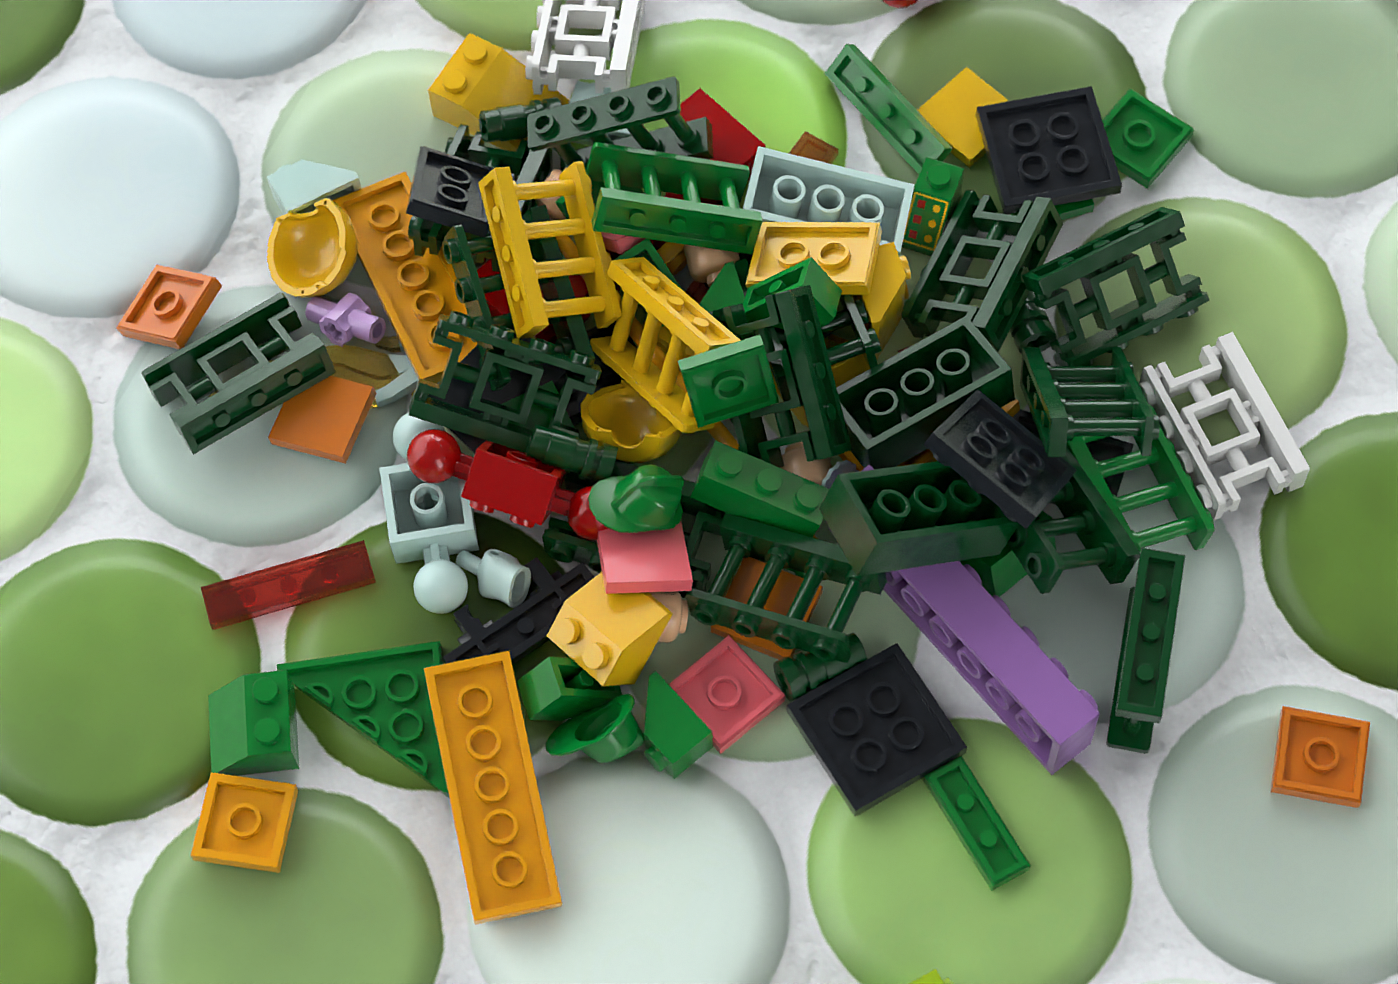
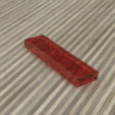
(288, 585)

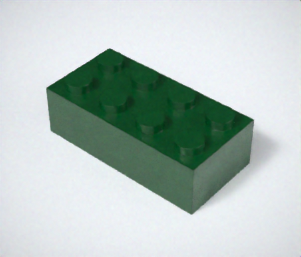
(912, 393)
(912, 518)

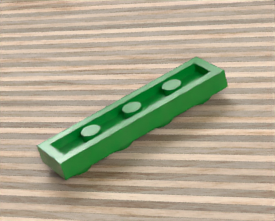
(886, 108)

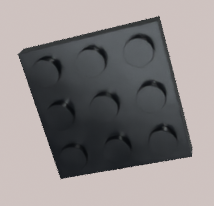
(1048, 149)
(999, 458)
(876, 729)

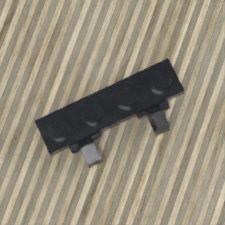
(524, 626)

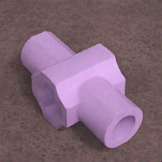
(345, 319)

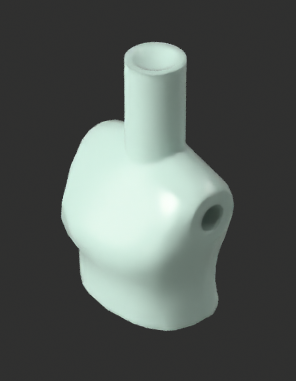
(498, 575)

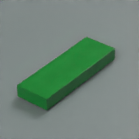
(976, 823)

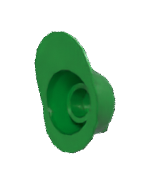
(638, 501)
(600, 733)

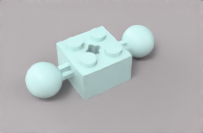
(426, 533)

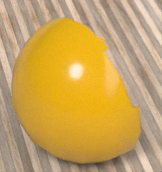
(312, 250)
(627, 421)

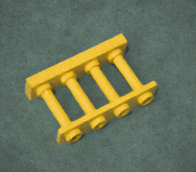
(514, 257)
(686, 322)

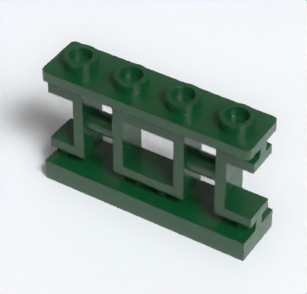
(527, 164)
(1102, 260)
(1003, 286)
(807, 377)
(251, 391)
(493, 422)
(566, 546)

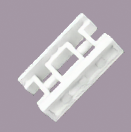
(585, 55)
(1249, 409)

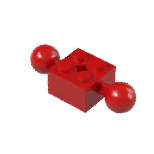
(502, 481)

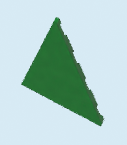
(383, 699)

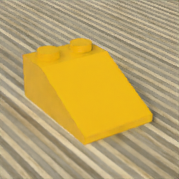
(479, 80)

